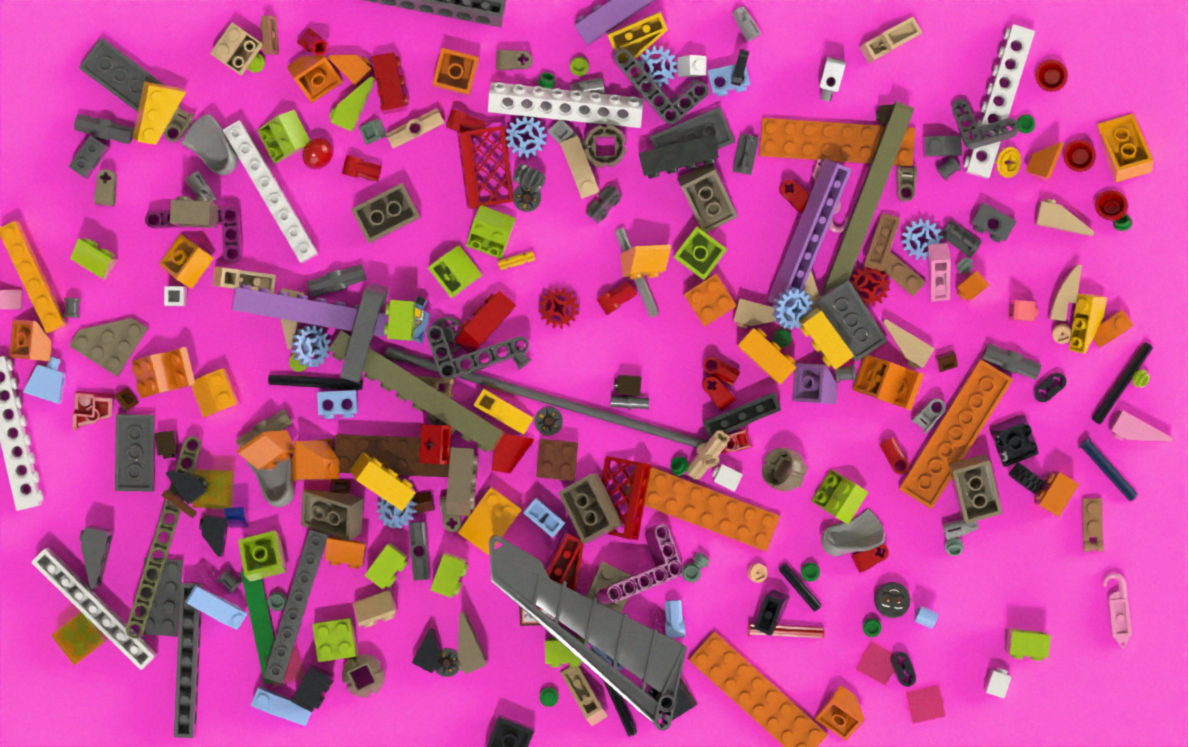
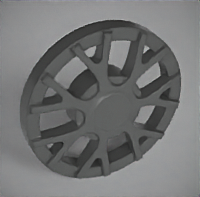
(449, 332)

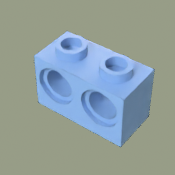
(727, 74)
(337, 398)
(544, 517)

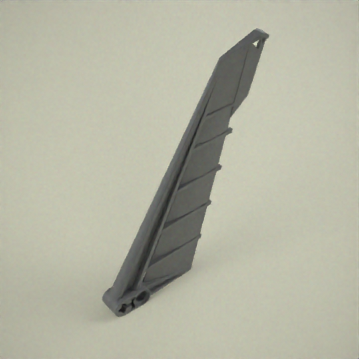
(631, 644)

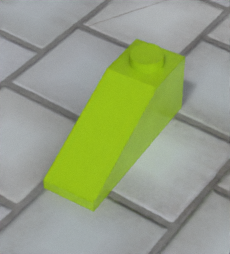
(349, 109)

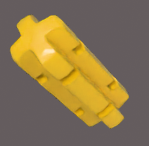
(516, 260)

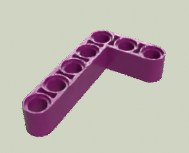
(221, 220)
(662, 567)

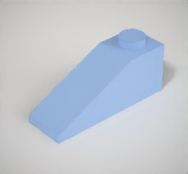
(216, 607)
(280, 706)

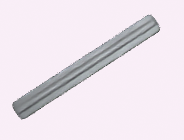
(641, 282)

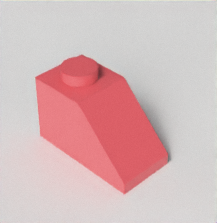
(1022, 310)

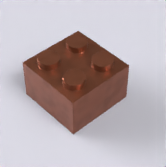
(557, 459)

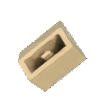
(236, 49)
(374, 608)

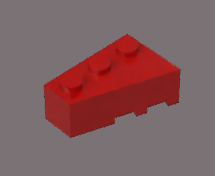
(389, 83)
(485, 321)
(566, 561)

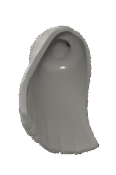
(211, 145)
(276, 483)
(859, 535)

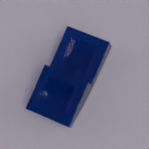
(236, 517)

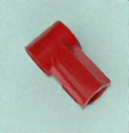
(312, 42)
(462, 122)
(357, 168)
(613, 299)
(722, 371)
(893, 454)

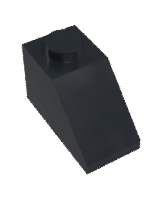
(188, 485)
(214, 532)
(771, 612)
(429, 653)

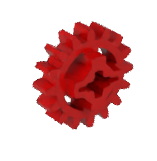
(871, 294)
(565, 319)

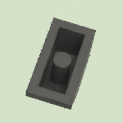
(942, 146)

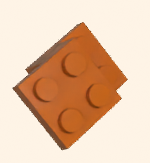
(163, 372)
(888, 382)

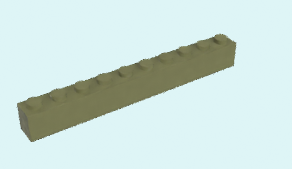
(423, 396)

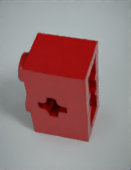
(440, 451)

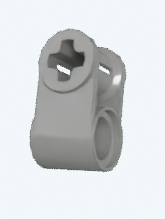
(928, 415)

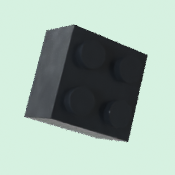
(312, 688)
(510, 733)

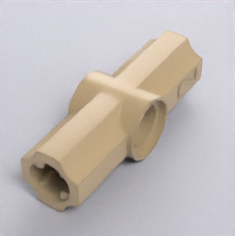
(403, 134)
(708, 455)

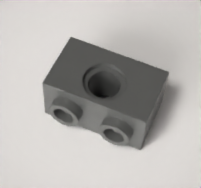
(89, 157)
(1004, 223)

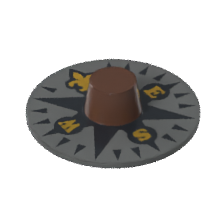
(526, 199)
(548, 421)
(449, 666)

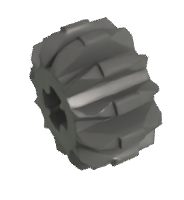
(529, 178)

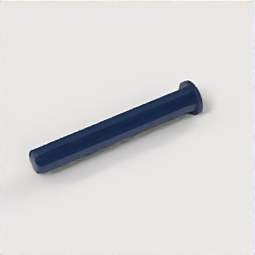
(1106, 467)

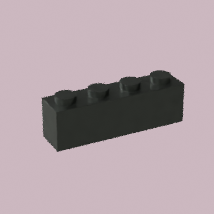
(679, 155)
(742, 415)

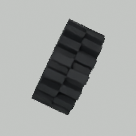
(1026, 478)

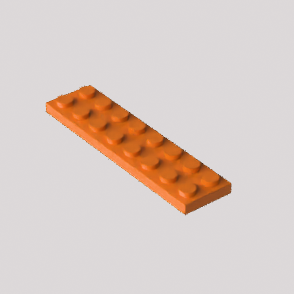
(828, 140)
(955, 433)
(709, 509)
(756, 694)

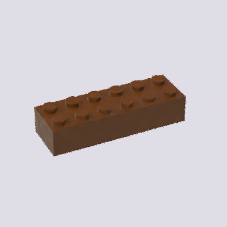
(393, 452)

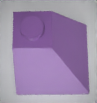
(814, 384)

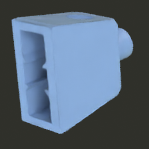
(47, 382)

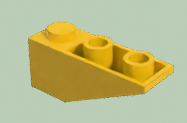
(1086, 320)
(503, 411)

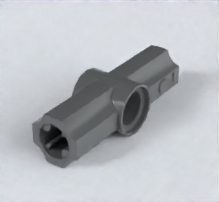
(103, 129)
(336, 280)
(1011, 361)
(420, 564)

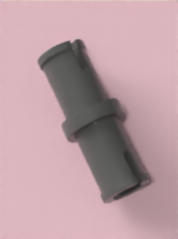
(629, 402)

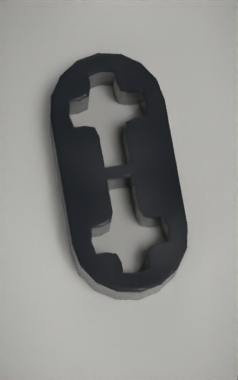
(740, 67)
(1053, 390)
(907, 667)

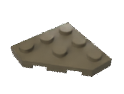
(110, 343)

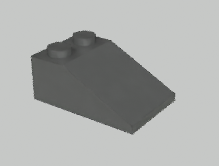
(95, 551)

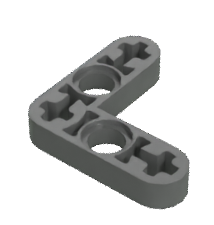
(978, 133)

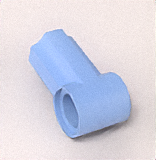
(926, 617)
(674, 620)

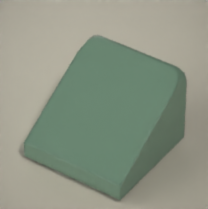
(373, 131)

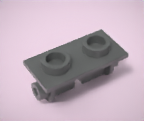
(745, 154)
(610, 198)
(960, 239)

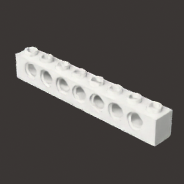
(1024, 38)
(571, 111)
(270, 191)
(8, 444)
(93, 608)

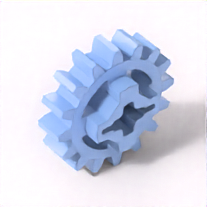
(664, 55)
(538, 141)
(913, 237)
(791, 307)
(308, 347)
(399, 517)

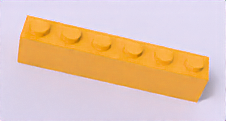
(32, 277)

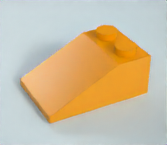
(1125, 148)
(490, 517)

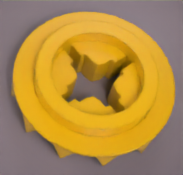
(1012, 168)

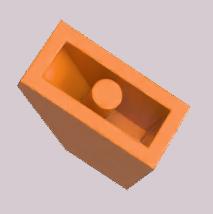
(352, 66)
(971, 286)
(1112, 328)

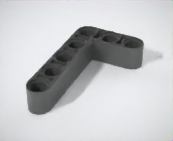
(653, 90)
(368, 313)
(474, 357)

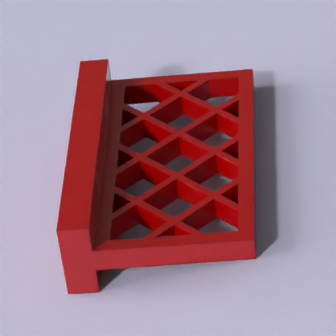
(468, 167)
(637, 496)

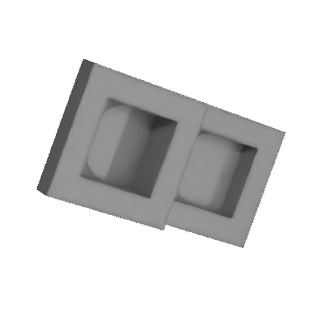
(561, 131)

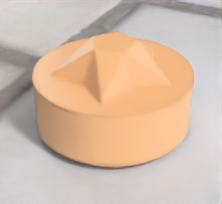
(1062, 333)
(757, 572)

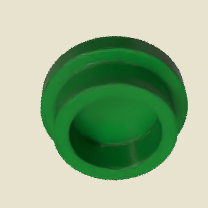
(546, 80)
(1025, 124)
(1123, 223)
(782, 338)
(679, 465)
(810, 572)
(872, 627)
(548, 697)

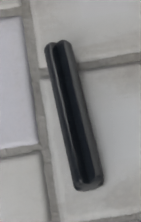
(798, 585)

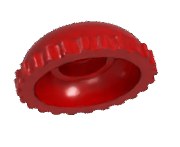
(1051, 75)
(317, 153)
(1079, 155)
(1111, 205)

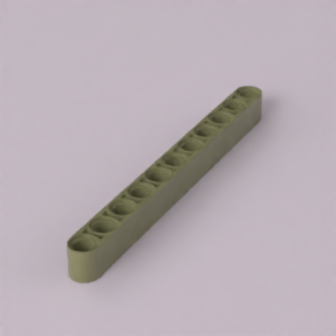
(869, 195)
(159, 546)

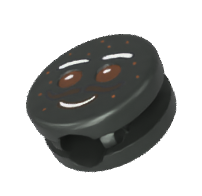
(892, 600)

